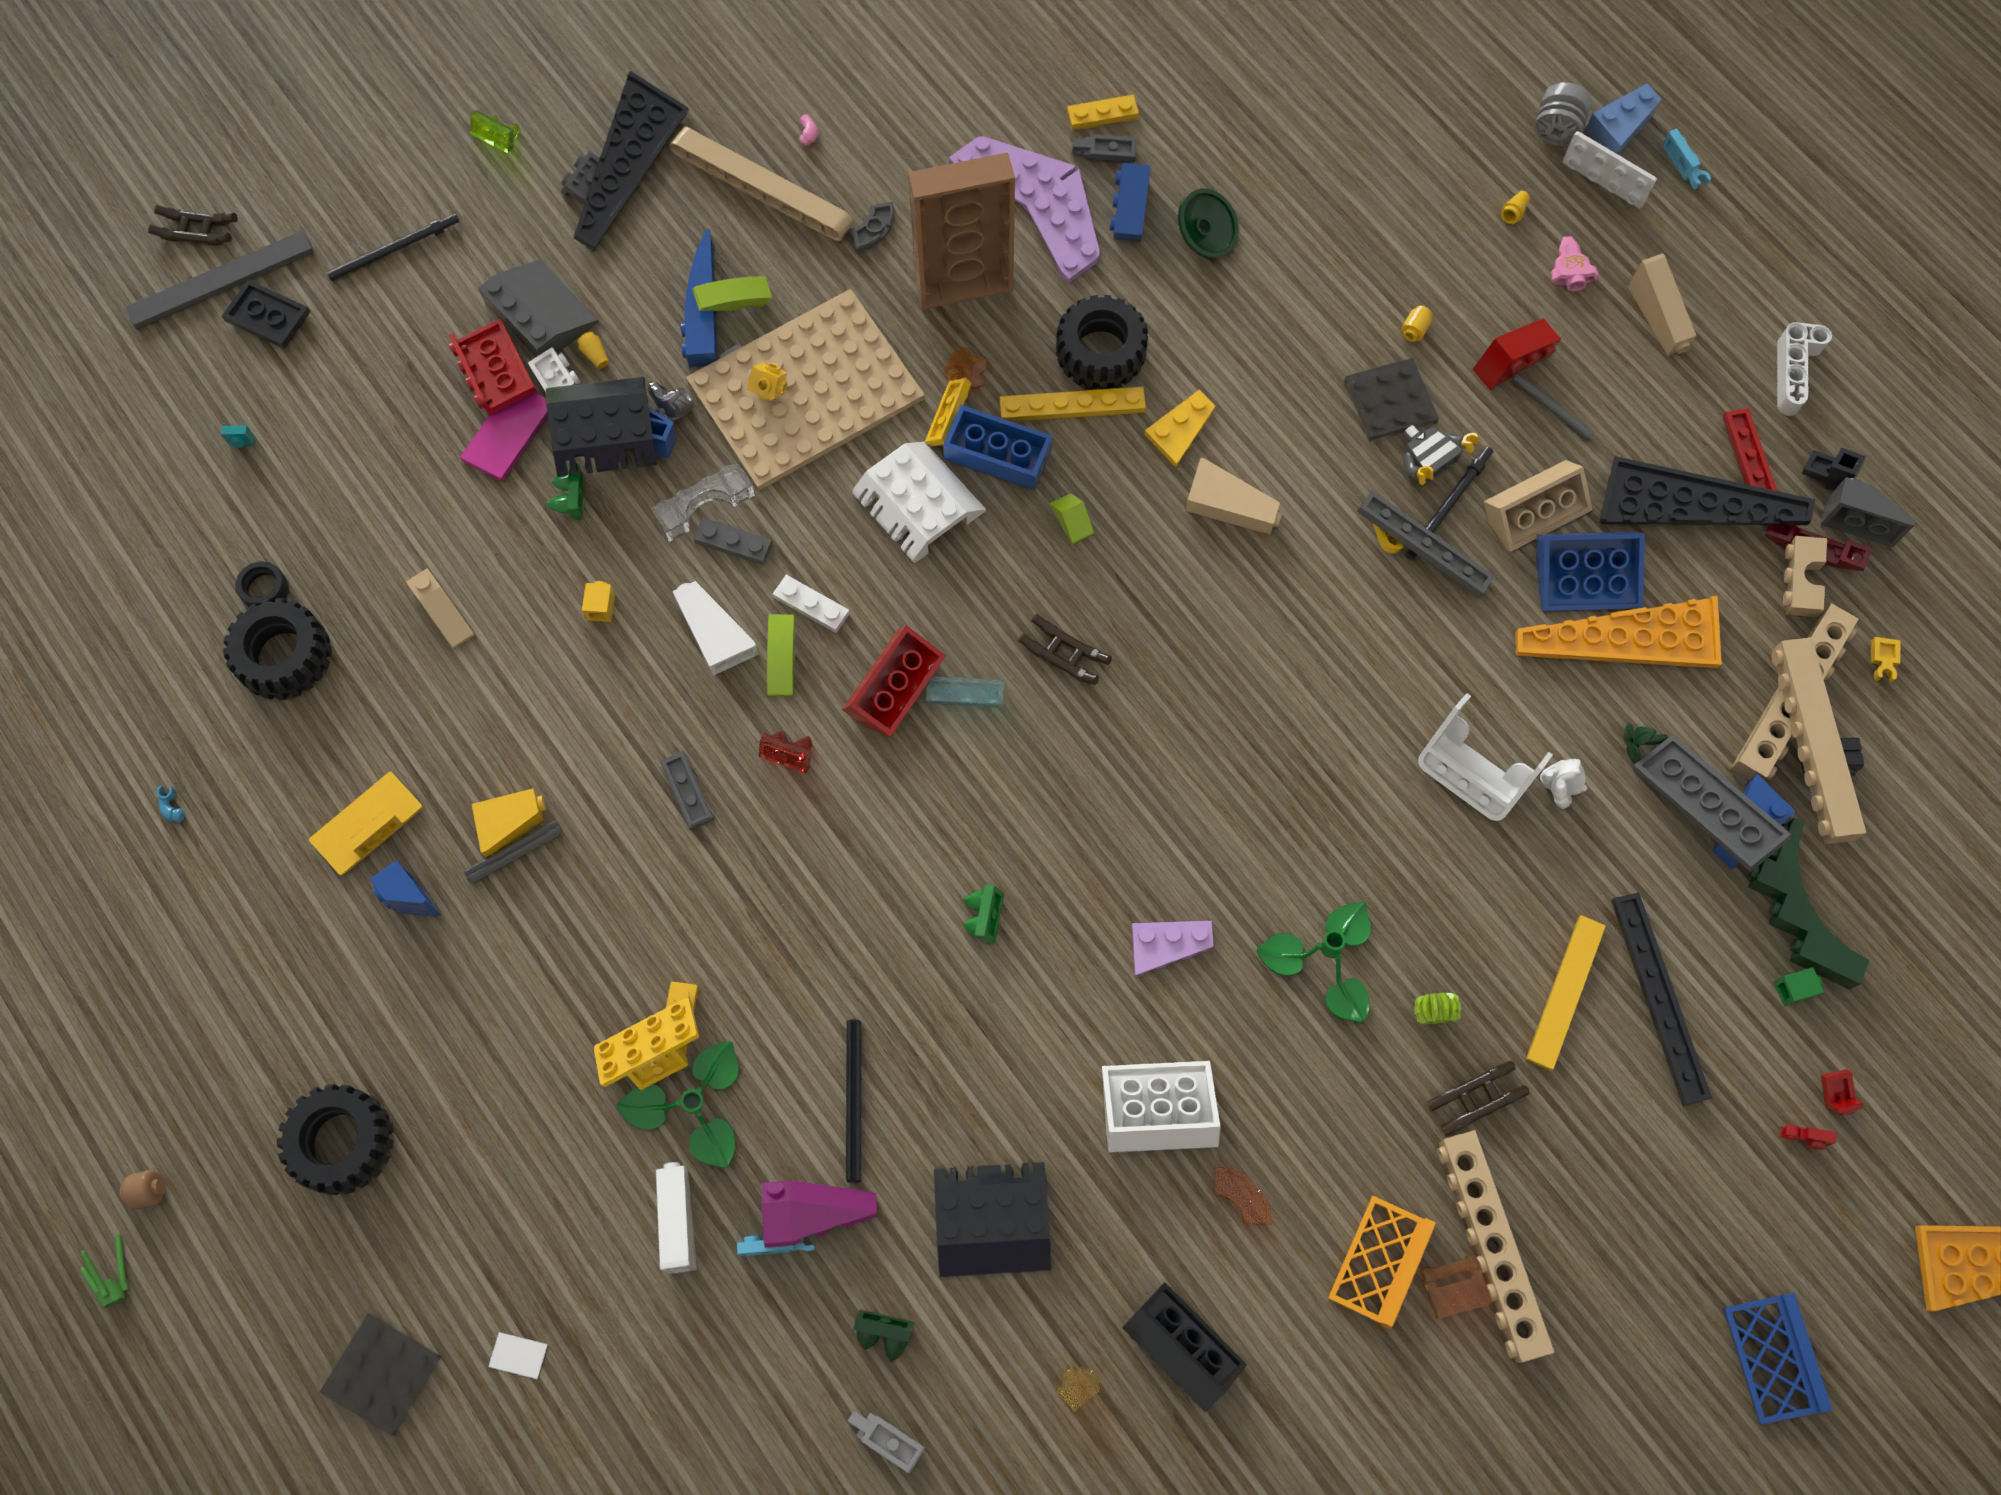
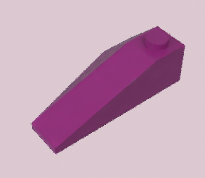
(803, 1209)

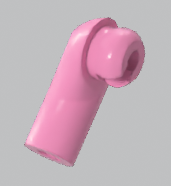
(810, 130)

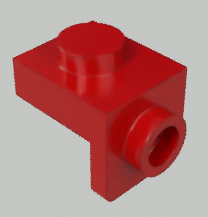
(1840, 1092)

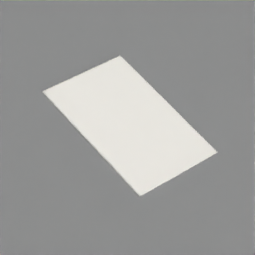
(518, 1355)

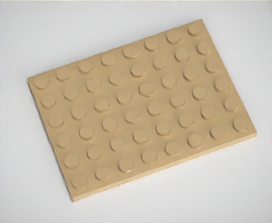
(838, 387)

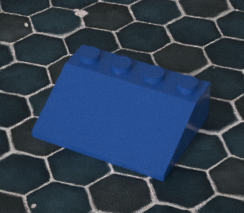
(1590, 570)

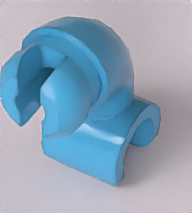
(168, 812)

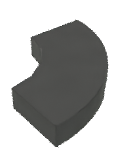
(875, 227)

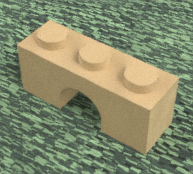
(1802, 596)

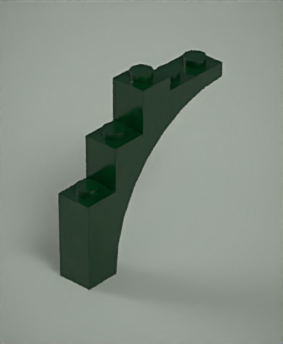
(1793, 913)

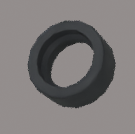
(255, 570)

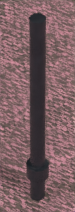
(436, 227)
(1474, 469)

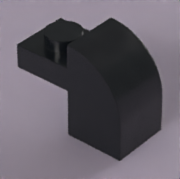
(1832, 469)

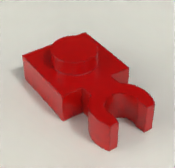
(1814, 1137)

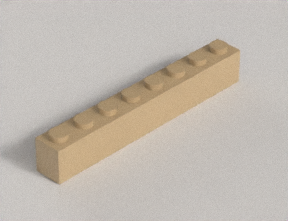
(1818, 741)

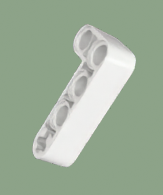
(1793, 349)

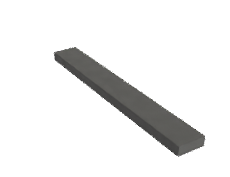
(219, 279)

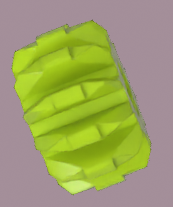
(1437, 1008)

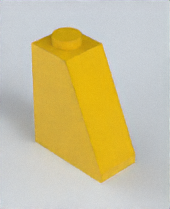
(506, 819)

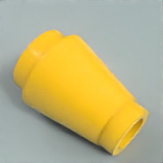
(1515, 208)
(593, 349)

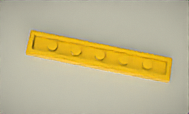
(1565, 993)

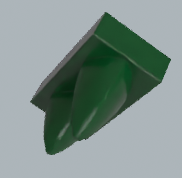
(896, 1332)

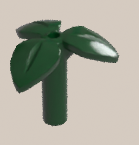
(1639, 737)

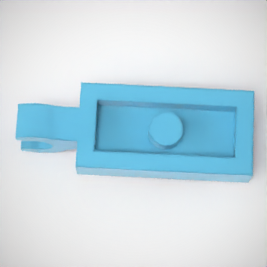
(1684, 159)
(755, 1246)

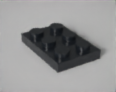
(266, 314)

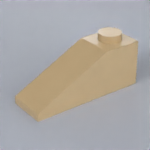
(440, 608)

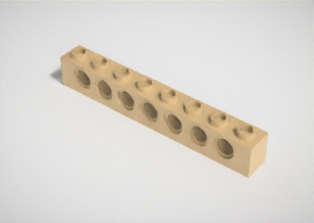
(1749, 761)
(1537, 1341)

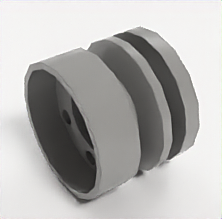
(1562, 113)

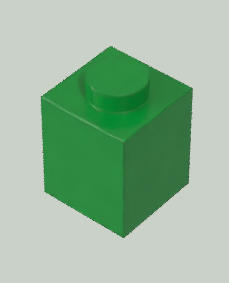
(1799, 986)

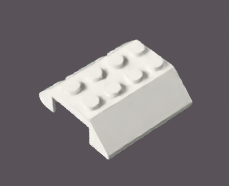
(916, 496)

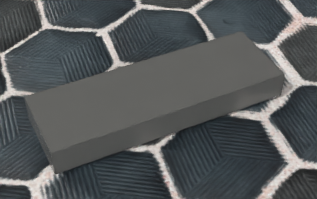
(686, 790)

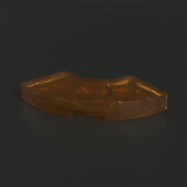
(1243, 1194)

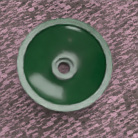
(1208, 223)

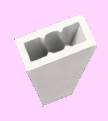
(715, 632)
(675, 1219)

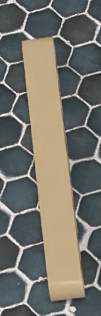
(762, 184)

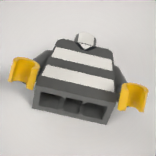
(1433, 452)

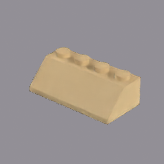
(1539, 504)

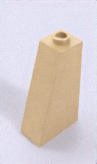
(1662, 304)
(1231, 500)

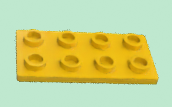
(365, 823)
(649, 1048)

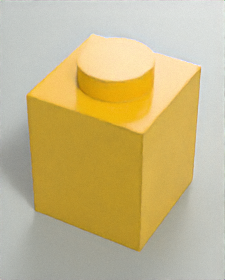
(598, 601)

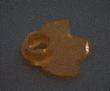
(966, 366)

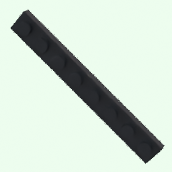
(1661, 999)

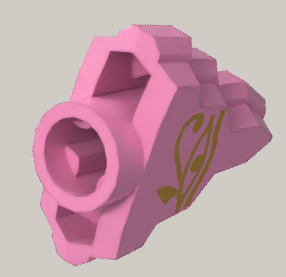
(1572, 267)

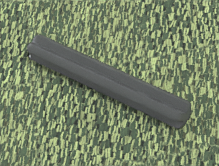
(513, 851)

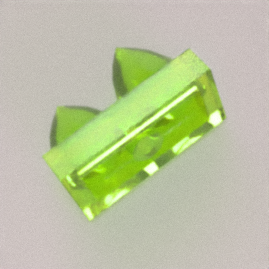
(492, 131)

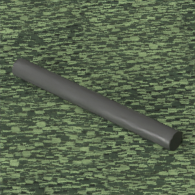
(1553, 407)

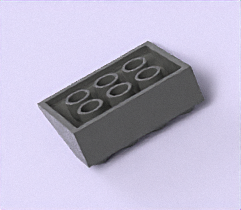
(537, 307)

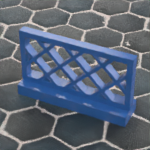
(1801, 1351)

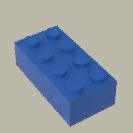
(997, 447)

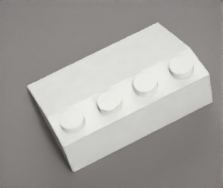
(1160, 1106)

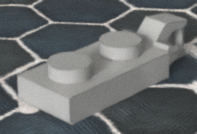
(887, 1440)

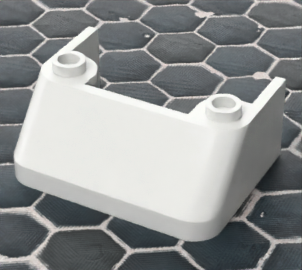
(1471, 774)

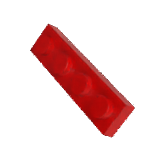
(1748, 449)

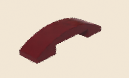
(1839, 555)

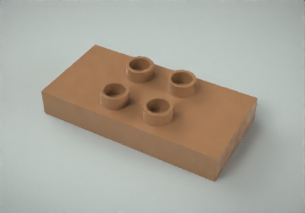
(963, 230)

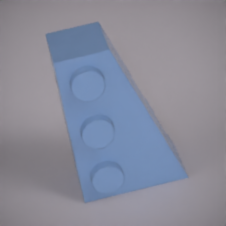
(1623, 119)

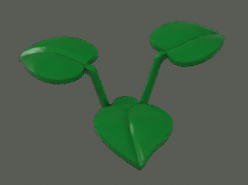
(1343, 926)
(713, 1141)

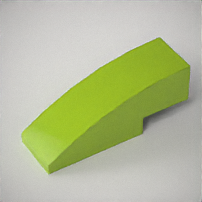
(733, 294)
(781, 655)

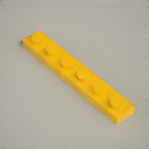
(1073, 404)

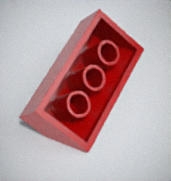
(894, 681)

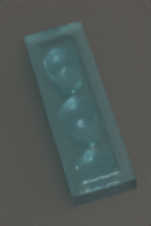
(965, 692)

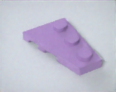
(1168, 942)

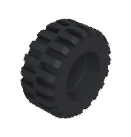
(1101, 315)
(260, 625)
(307, 1119)

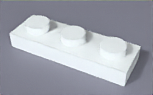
(811, 603)

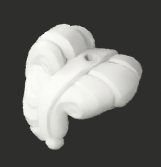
(1564, 780)

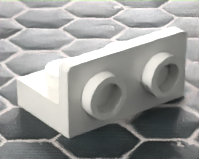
(552, 370)

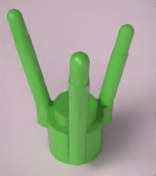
(109, 1291)

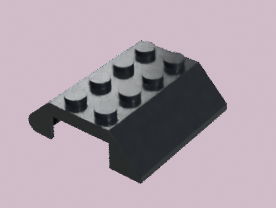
(599, 424)
(992, 1221)

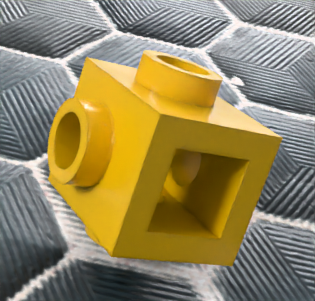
(767, 381)

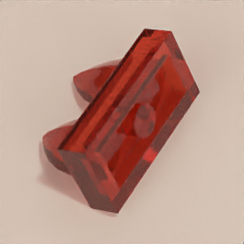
(792, 755)

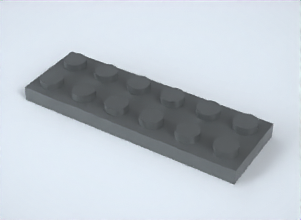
(1712, 802)

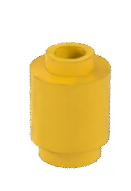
(1417, 324)

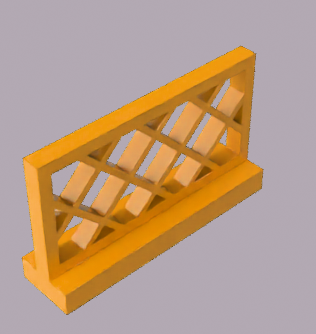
(1405, 1272)

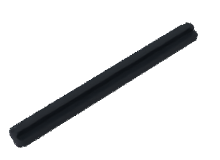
(853, 1101)

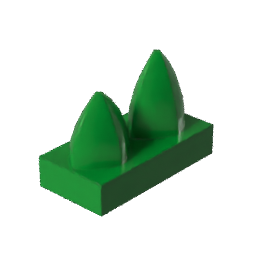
(571, 502)
(989, 905)

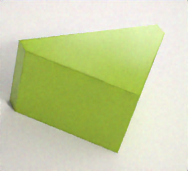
(1072, 517)

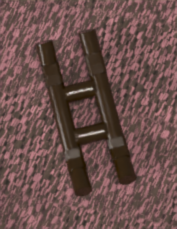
(184, 219)
(1059, 637)
(1475, 1113)

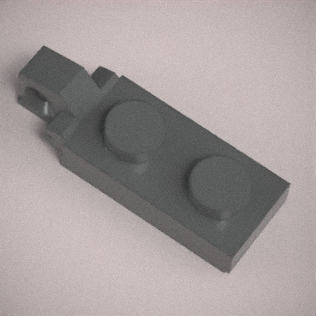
(1106, 148)

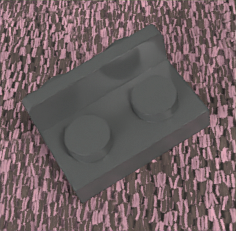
(581, 180)

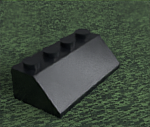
(1185, 1347)

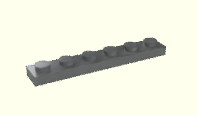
(1425, 544)

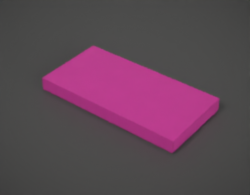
(506, 437)

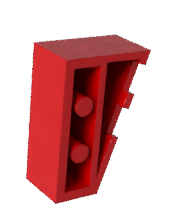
(1516, 352)

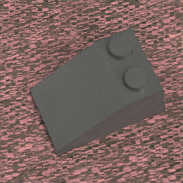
(1865, 513)

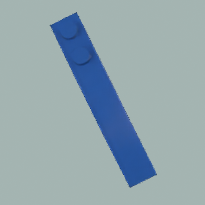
(700, 326)

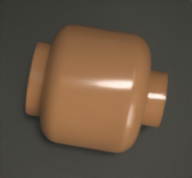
(142, 1189)

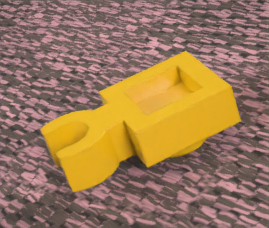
(1887, 656)

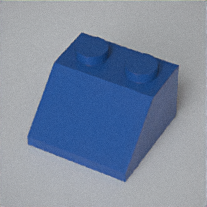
(401, 891)

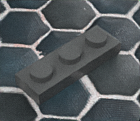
(733, 541)

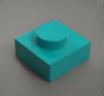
(238, 435)

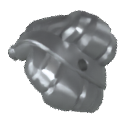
(672, 404)

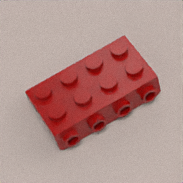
(492, 367)

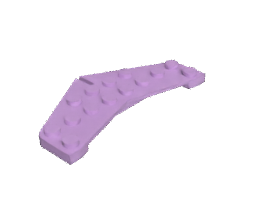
(1053, 198)

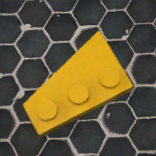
(1179, 427)

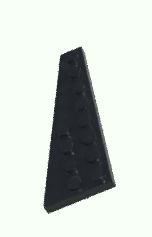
(636, 138)
(1665, 495)

